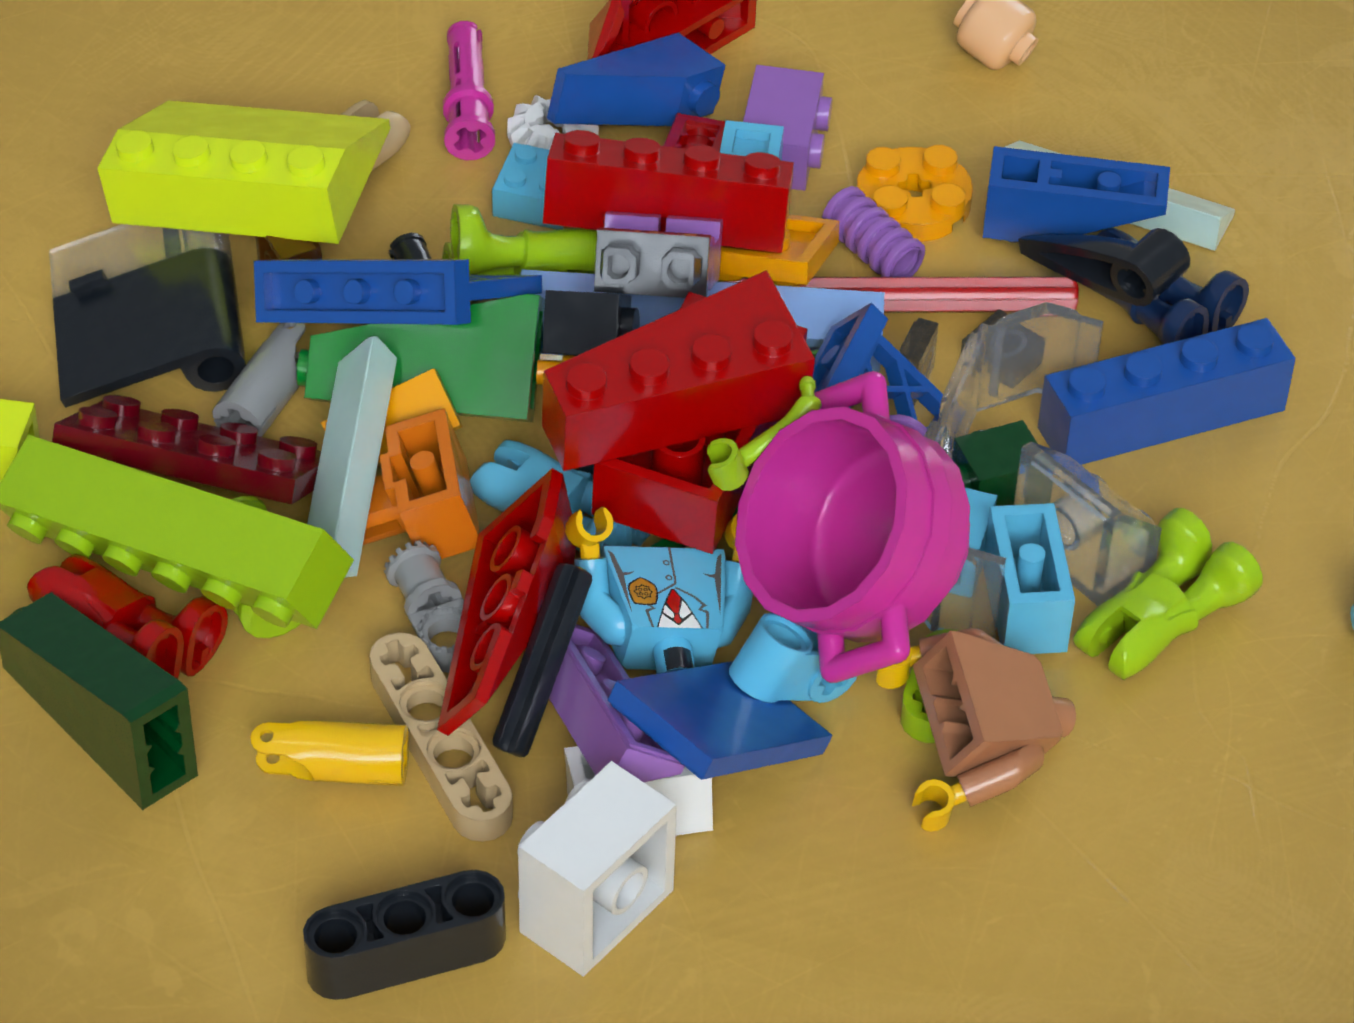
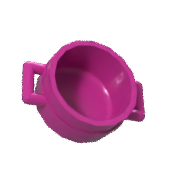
(853, 527)

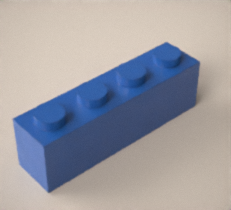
(1166, 392)

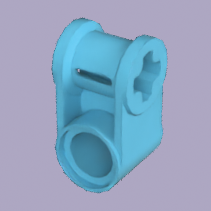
(783, 664)

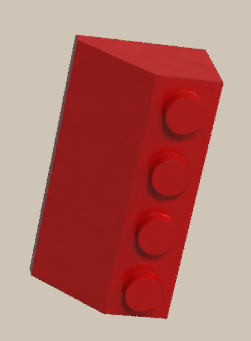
(640, 176)

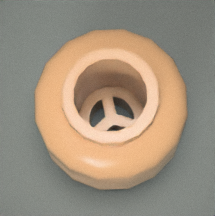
(996, 31)

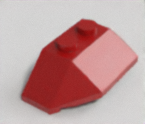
(703, 22)

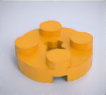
(930, 170)

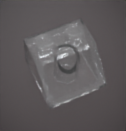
(1099, 529)

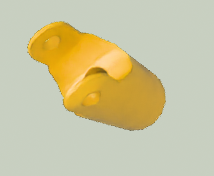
(335, 751)

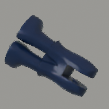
(1185, 307)

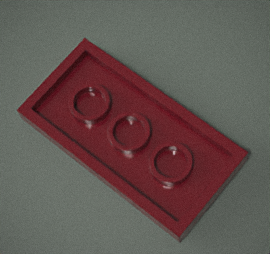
(193, 451)

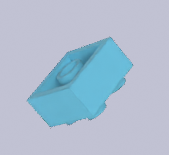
(521, 186)

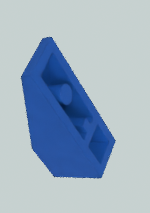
(638, 85)
(1068, 194)

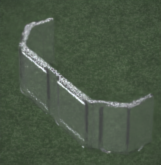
(993, 369)

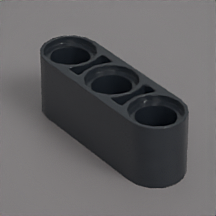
(446, 926)

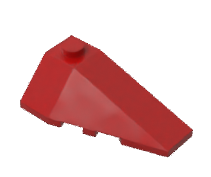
(505, 594)

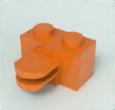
(424, 487)

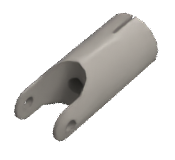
(264, 382)

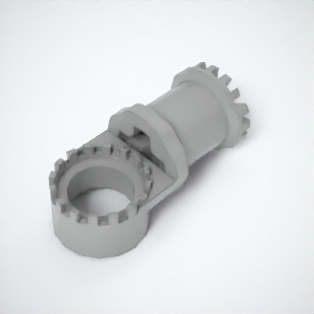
(430, 599)

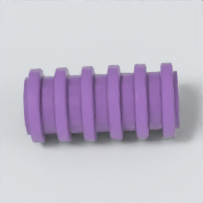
(874, 234)

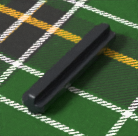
(542, 659)

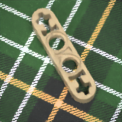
(426, 742)

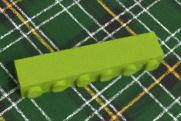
(173, 533)

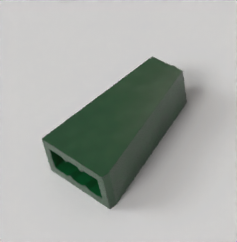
(103, 696)

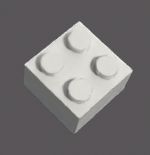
(596, 867)

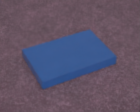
(714, 723)

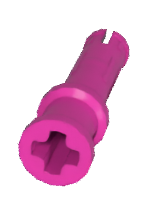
(467, 104)

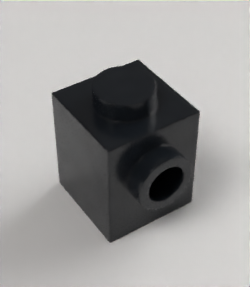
(585, 320)

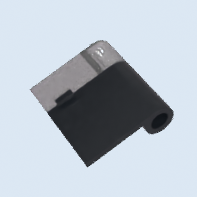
(144, 306)

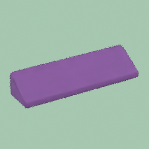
(596, 726)

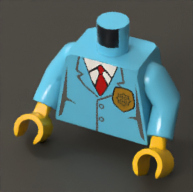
(660, 603)

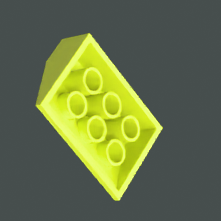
(241, 170)

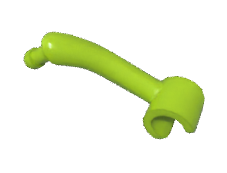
(731, 463)

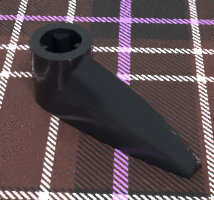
(1112, 265)

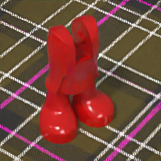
(170, 641)

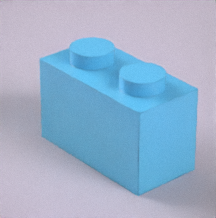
(1037, 583)

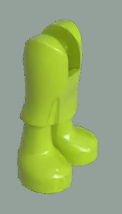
(497, 254)
(1154, 607)

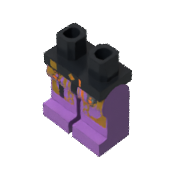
(644, 261)

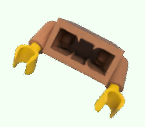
(985, 714)

